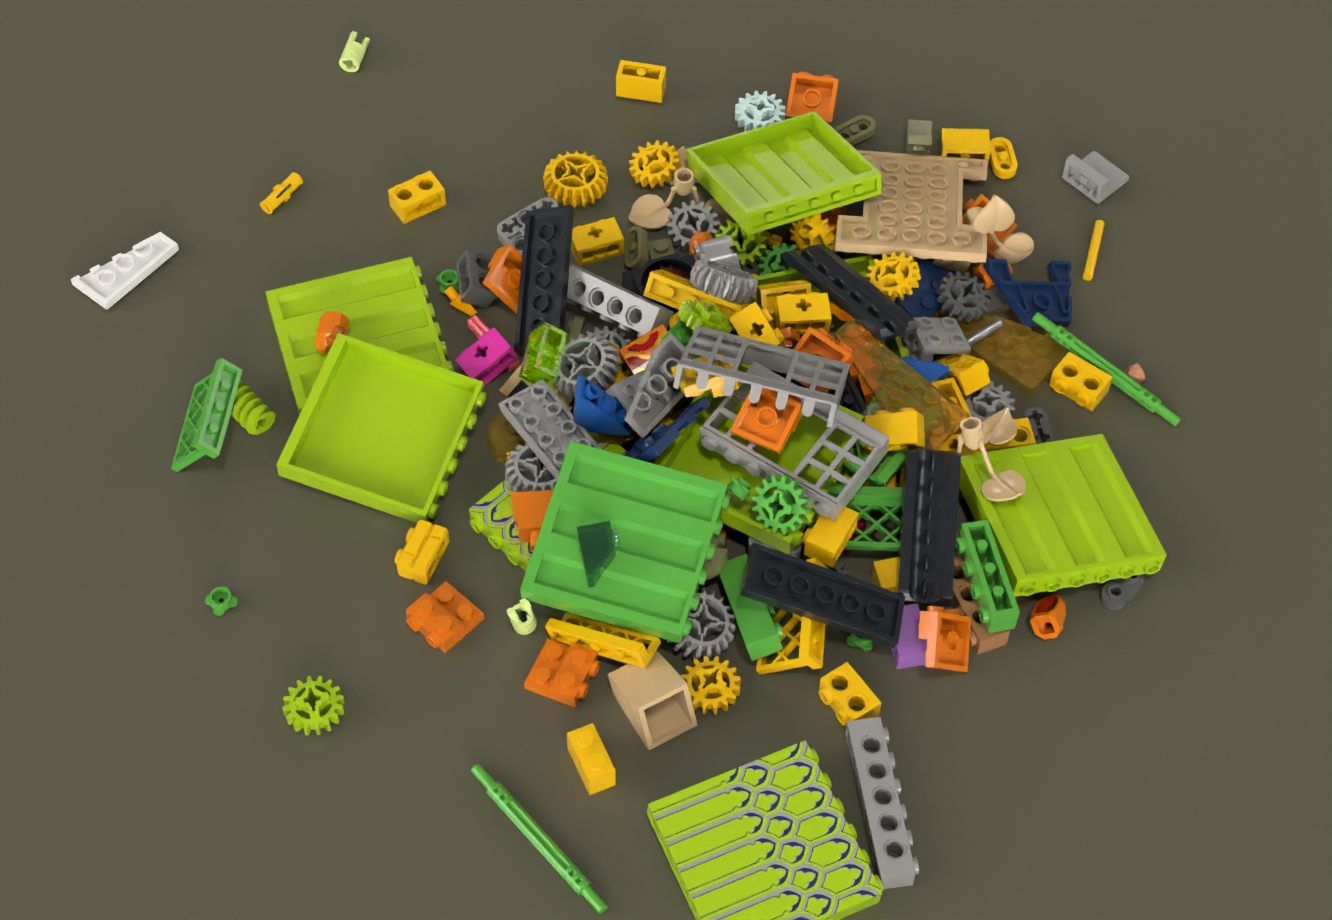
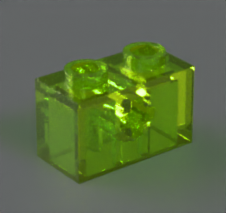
(543, 354)

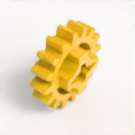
(654, 164)
(812, 231)
(894, 275)
(711, 688)

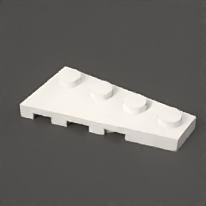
(125, 271)

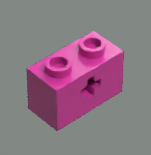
(487, 357)

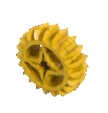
(576, 173)

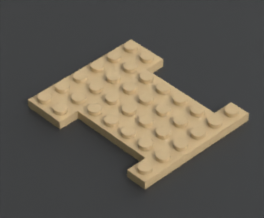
(916, 210)

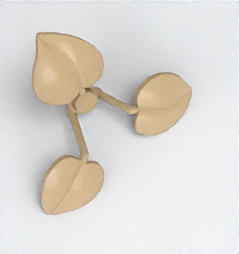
(651, 211)
(994, 217)
(996, 430)

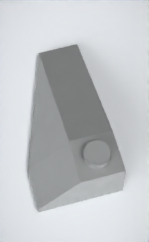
(655, 390)

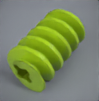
(251, 411)

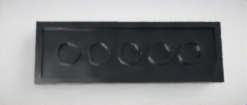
(544, 271)
(823, 595)

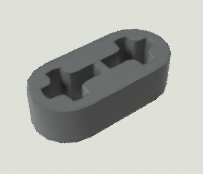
(1043, 428)

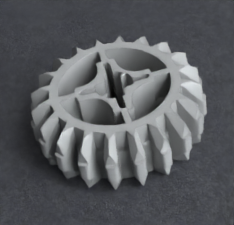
(723, 281)
(583, 358)
(525, 466)
(712, 618)

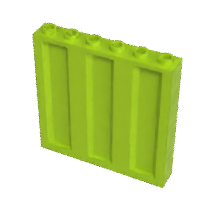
(783, 172)
(383, 309)
(1072, 521)

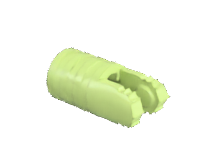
(353, 53)
(519, 610)

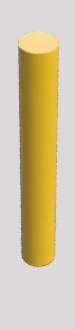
(1093, 250)

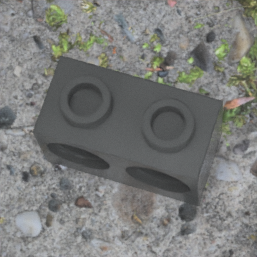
(471, 273)

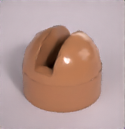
(1135, 372)

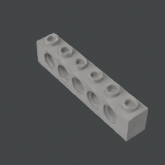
(592, 289)
(871, 734)

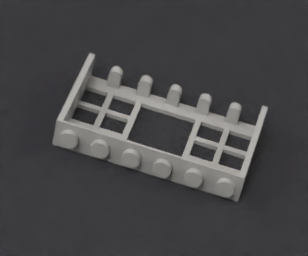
(738, 349)
(762, 467)

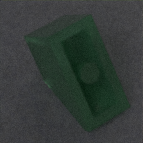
(597, 549)

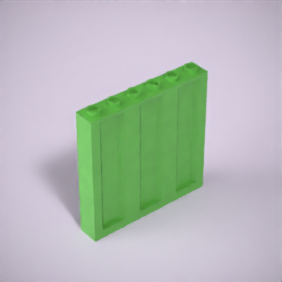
(663, 533)

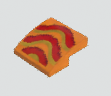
(638, 352)

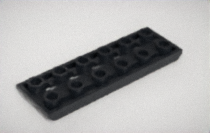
(851, 291)
(928, 526)

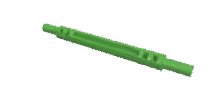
(1119, 378)
(539, 839)

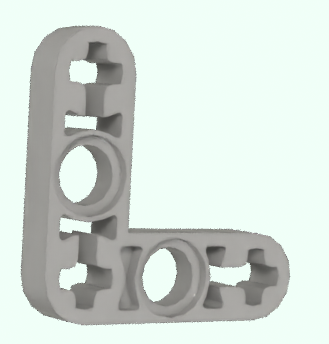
(517, 235)

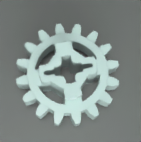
(758, 110)

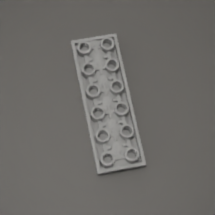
(544, 424)

